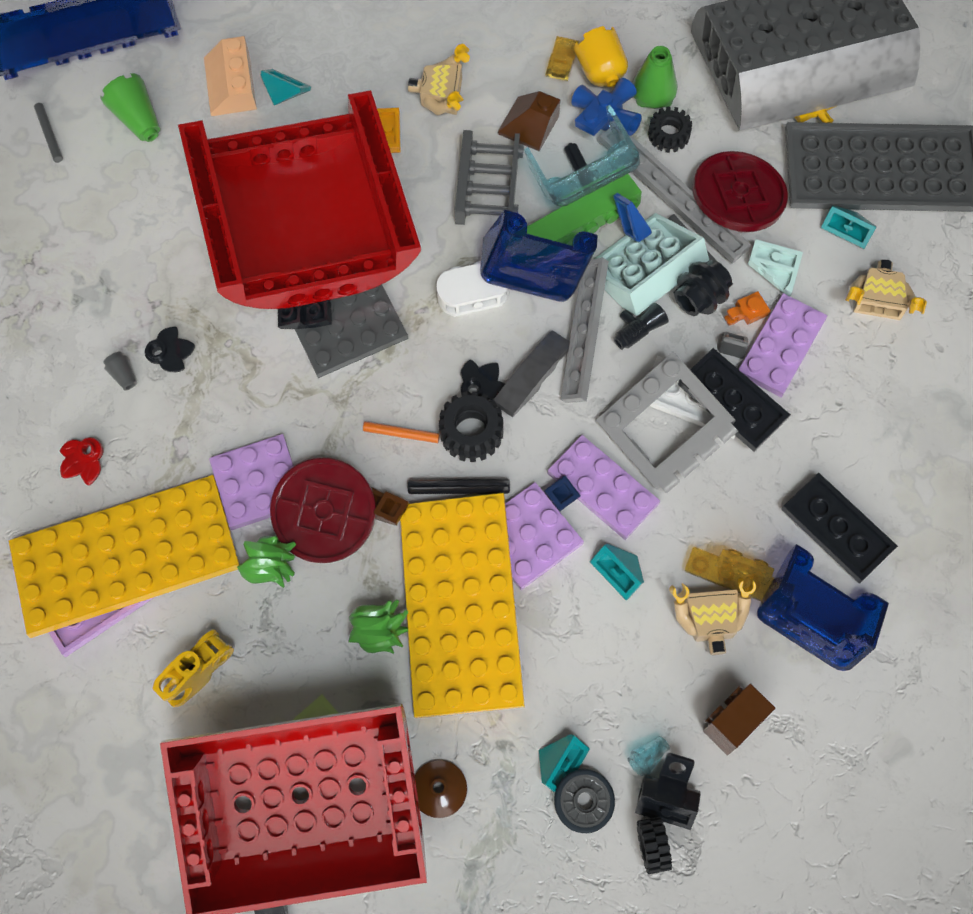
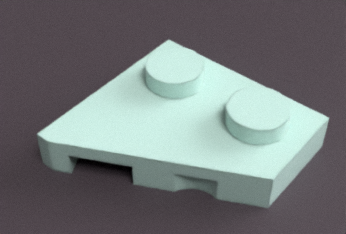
(776, 264)

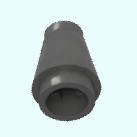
(120, 370)

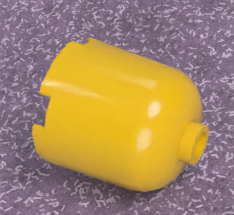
(602, 57)

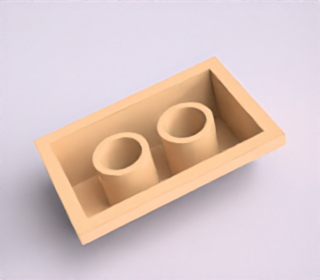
(230, 77)

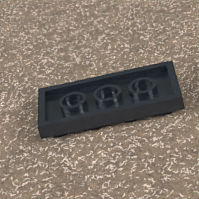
(753, 409)
(839, 527)

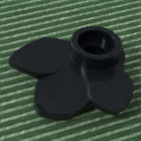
(172, 348)
(482, 378)

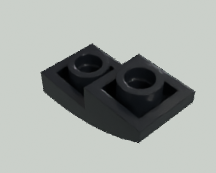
(305, 316)

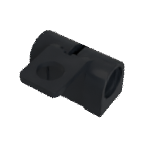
(669, 794)

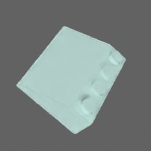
(650, 268)

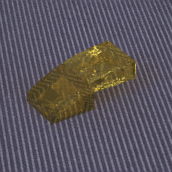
(561, 59)

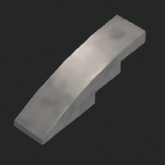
(531, 373)

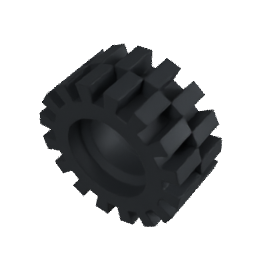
(672, 118)
(654, 845)

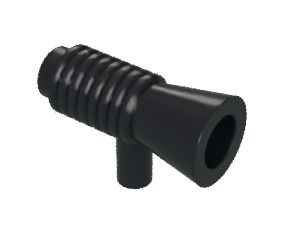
(639, 327)

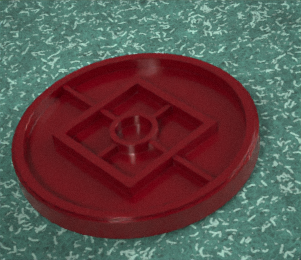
(740, 191)
(323, 510)

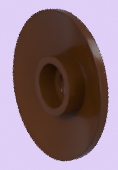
(454, 793)

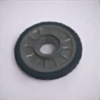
(567, 801)

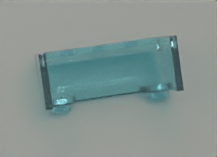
(618, 162)

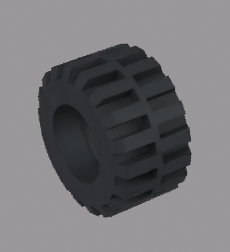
(471, 407)

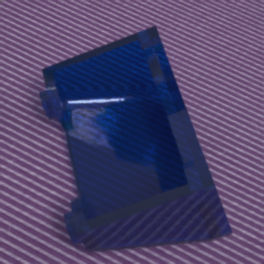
(534, 263)
(821, 616)

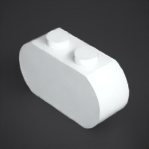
(465, 291)

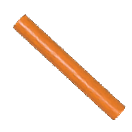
(401, 432)

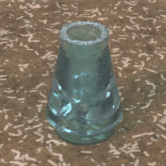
(647, 756)

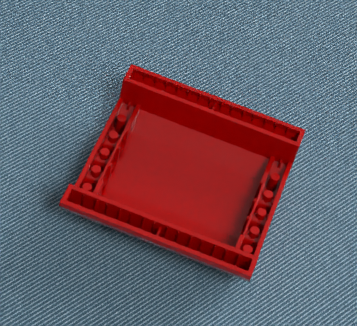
(301, 208)

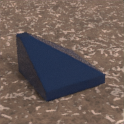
(562, 493)

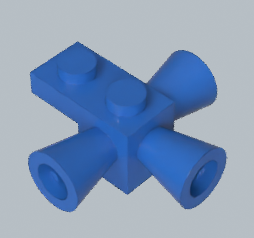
(595, 112)

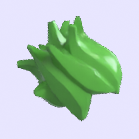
(267, 561)
(377, 627)

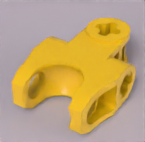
(192, 669)

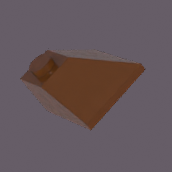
(532, 118)

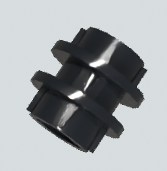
(703, 288)

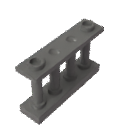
(469, 167)

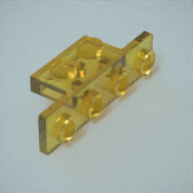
(728, 568)

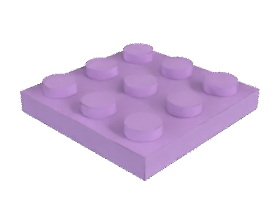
(249, 478)
(537, 535)

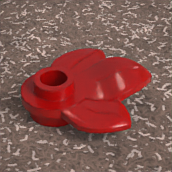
(79, 462)

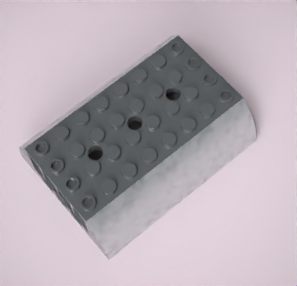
(805, 65)

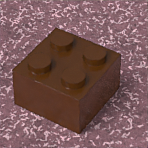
(743, 714)

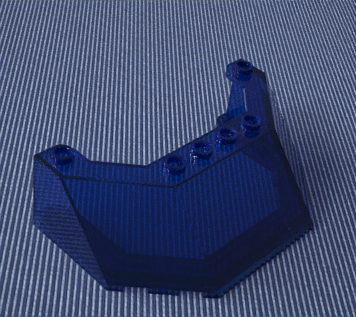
(77, 28)

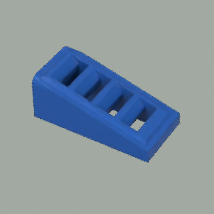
(631, 220)

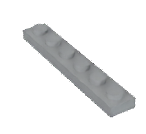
(584, 332)

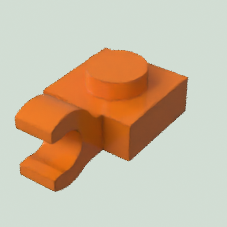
(748, 308)

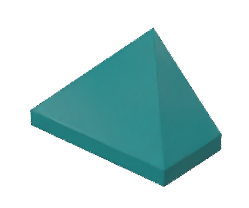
(282, 86)
(849, 226)
(619, 569)
(561, 759)

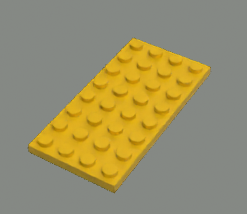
(122, 556)
(461, 607)

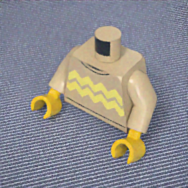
(442, 83)
(884, 293)
(713, 614)

